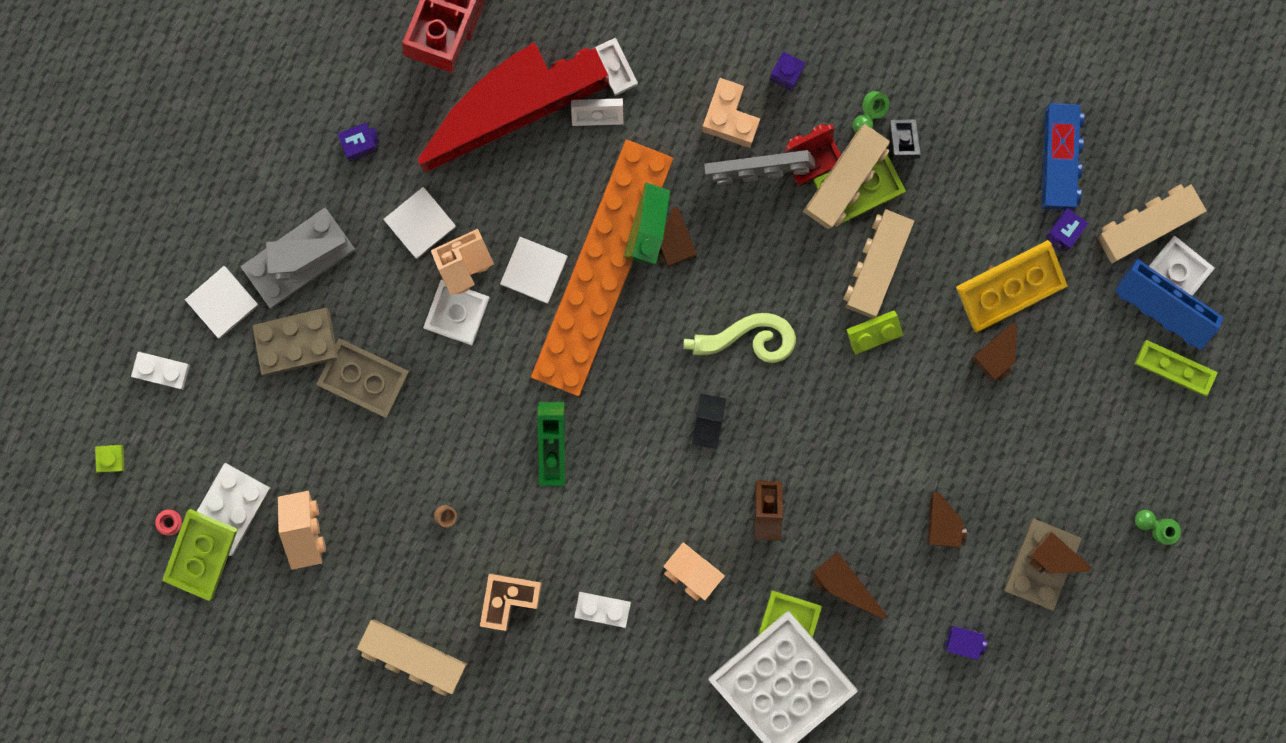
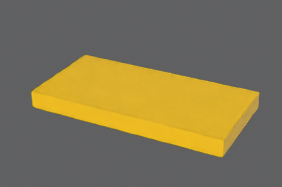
(1012, 286)

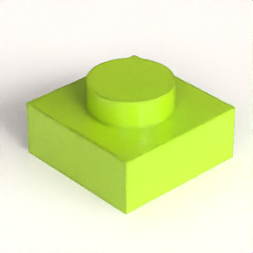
(109, 458)

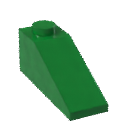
(648, 225)
(551, 443)

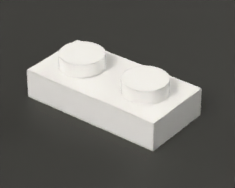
(620, 74)
(597, 112)
(160, 370)
(602, 609)

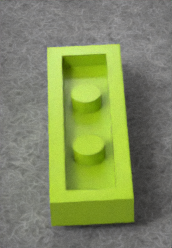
(1175, 368)

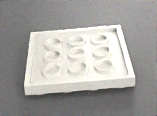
(783, 683)

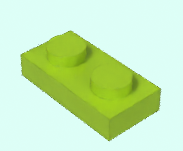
(874, 332)

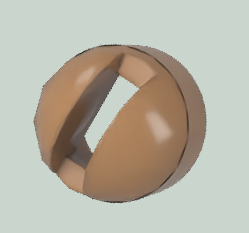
(448, 515)

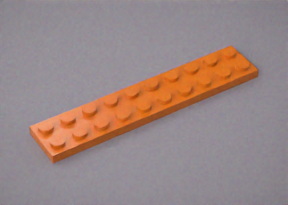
(598, 272)

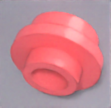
(160, 522)

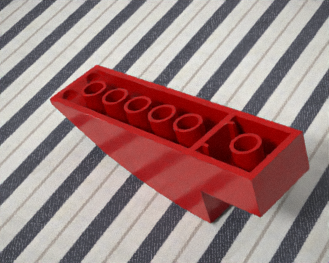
(440, 31)
(511, 98)

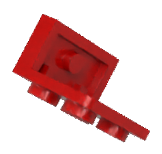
(821, 146)

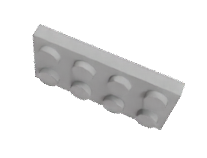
(751, 168)
(275, 291)

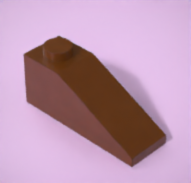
(842, 583)

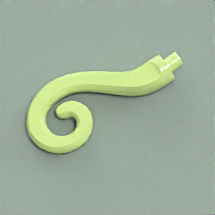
(715, 343)

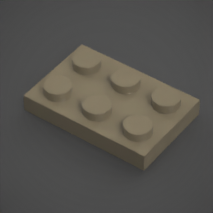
(295, 342)
(363, 378)
(1026, 581)

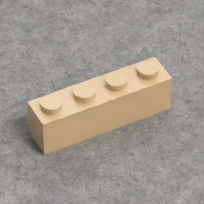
(847, 176)
(1150, 223)
(879, 264)
(412, 657)

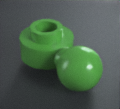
(871, 110)
(1146, 520)

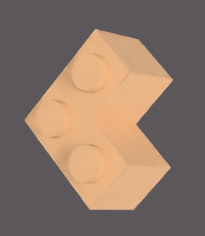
(725, 120)
(460, 260)
(300, 530)
(692, 571)
(502, 594)

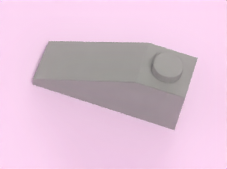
(296, 256)

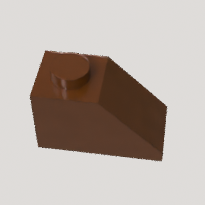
(676, 242)
(998, 354)
(768, 510)
(944, 524)
(1055, 557)

